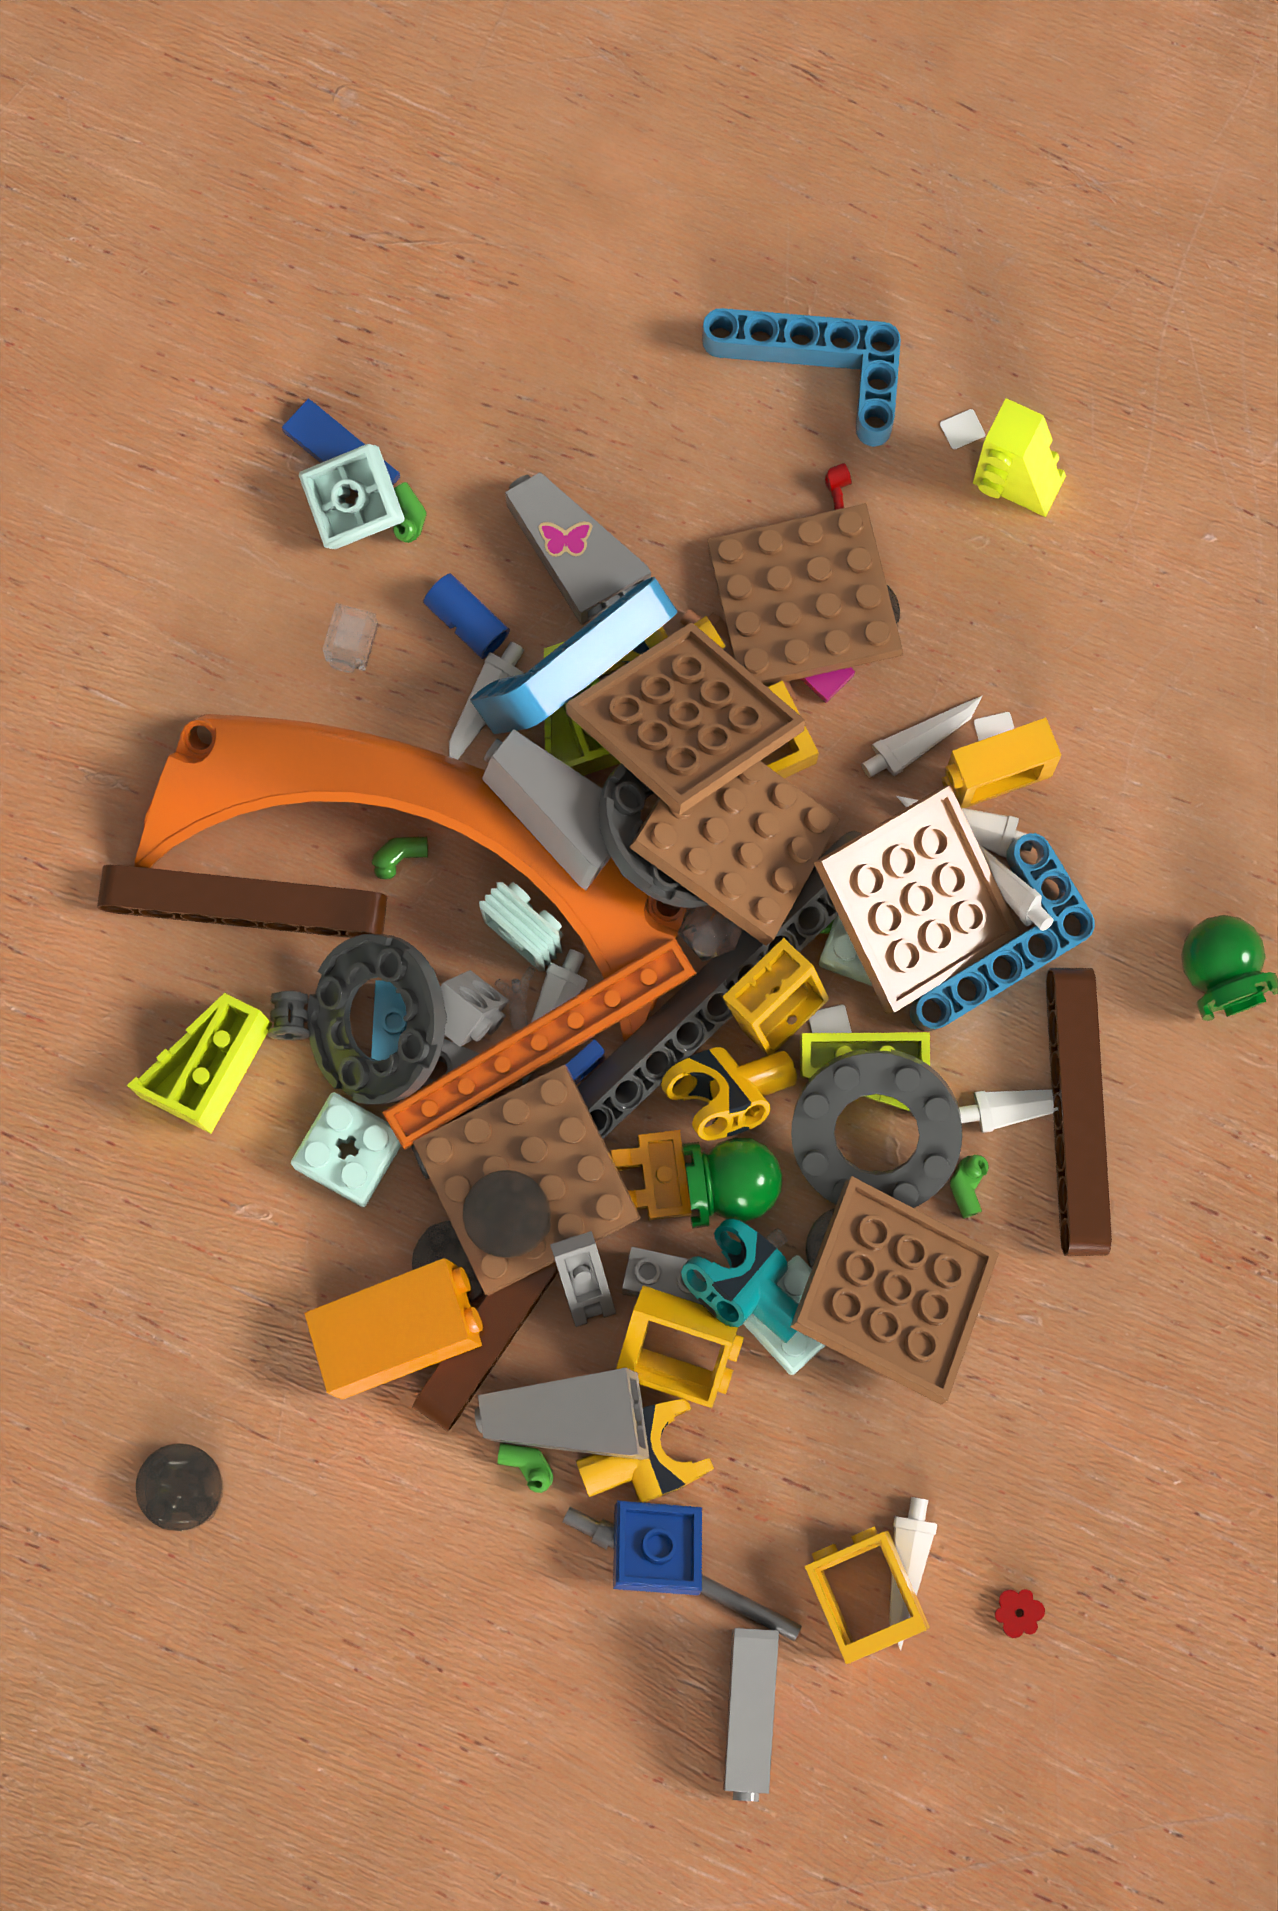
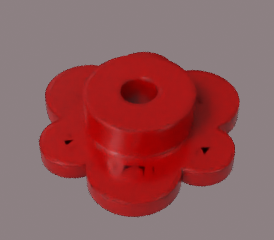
(1031, 1612)

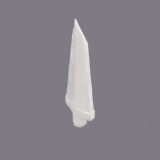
(470, 721)
(908, 745)
(990, 830)
(1018, 894)
(560, 986)
(1007, 1108)
(913, 1543)

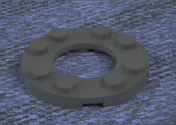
(619, 822)
(330, 1028)
(885, 1074)

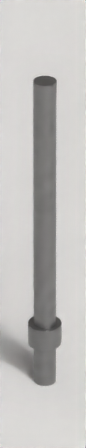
(603, 1536)

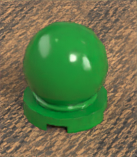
(1226, 962)
(732, 1180)

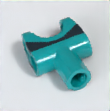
(748, 1283)

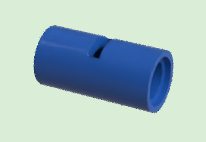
(463, 610)

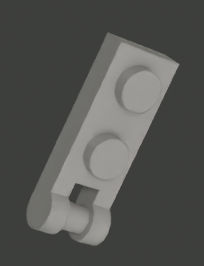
(583, 1278)

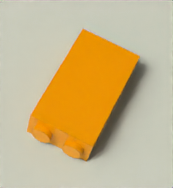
(394, 1328)

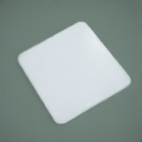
(962, 429)
(993, 725)
(830, 1020)

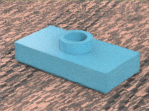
(387, 1020)

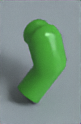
(413, 513)
(394, 851)
(965, 1181)
(530, 1462)

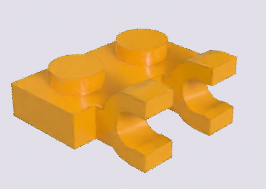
(662, 1173)

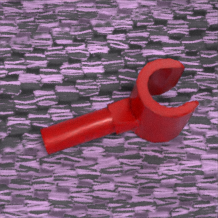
(835, 479)

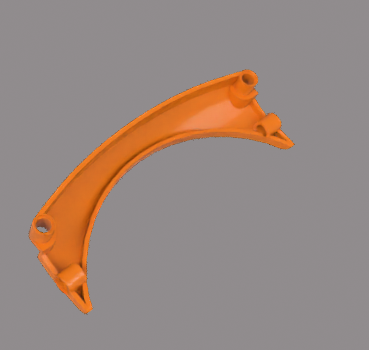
(286, 761)

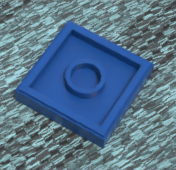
(657, 1548)

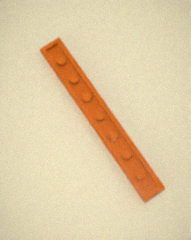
(539, 1043)

